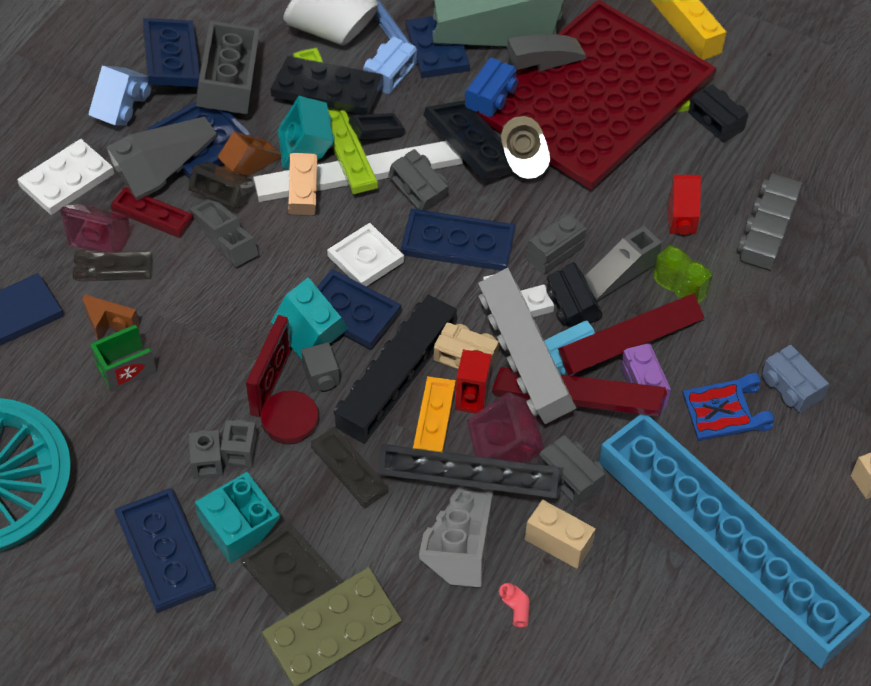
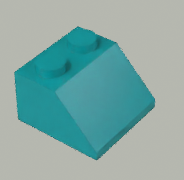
(305, 130)
(310, 317)

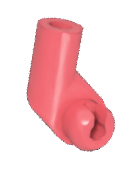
(518, 602)

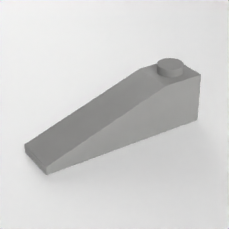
(459, 537)

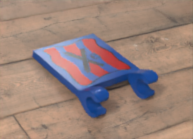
(723, 410)

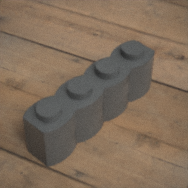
(770, 222)

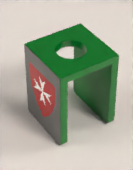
(128, 369)

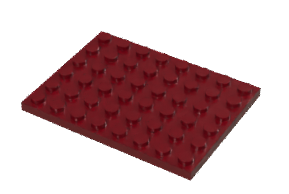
(611, 100)

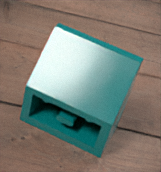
(236, 516)

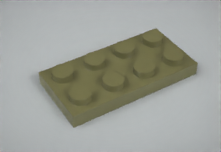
(330, 627)

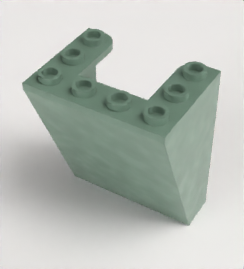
(493, 20)

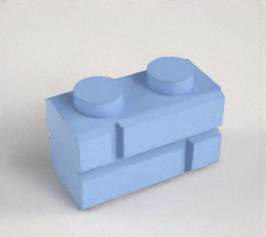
(393, 61)

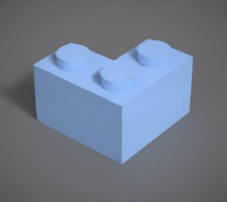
(116, 92)

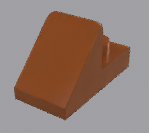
(106, 314)

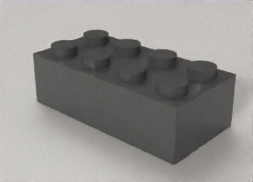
(227, 67)

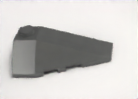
(151, 156)

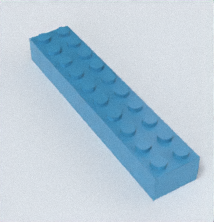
(734, 540)

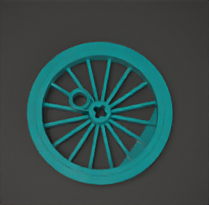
(53, 467)

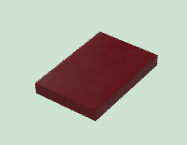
(268, 365)

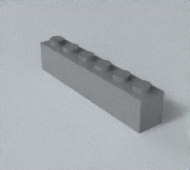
(527, 347)

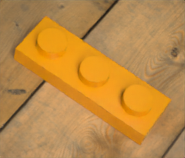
(434, 414)

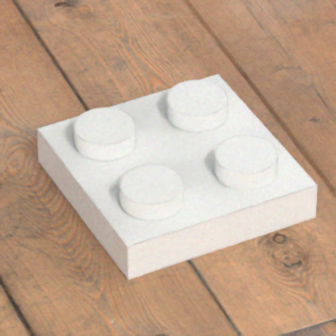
(365, 255)

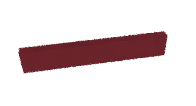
(630, 333)
(595, 393)

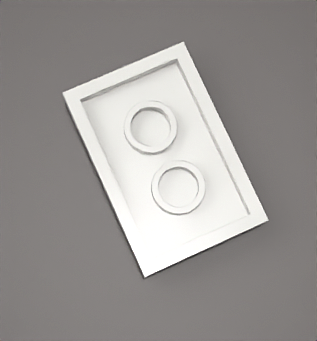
(65, 176)

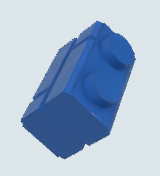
(491, 87)

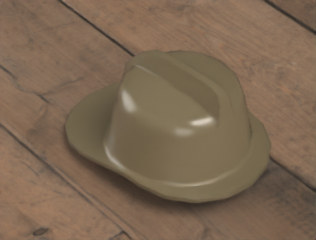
(525, 147)

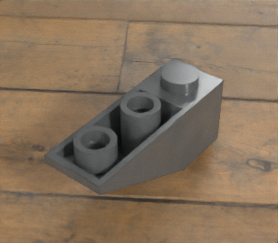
(624, 262)

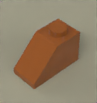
(247, 154)

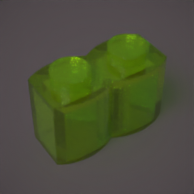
(682, 275)

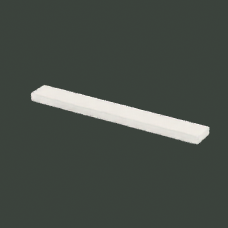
(331, 175)

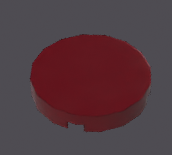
(289, 417)

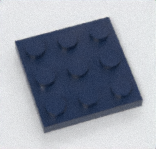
(222, 123)

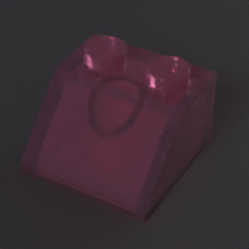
(95, 228)
(506, 430)

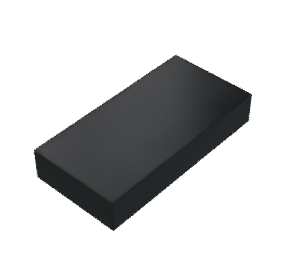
(376, 126)

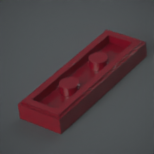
(153, 213)

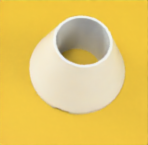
(331, 19)

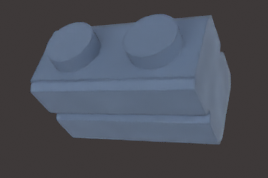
(795, 379)

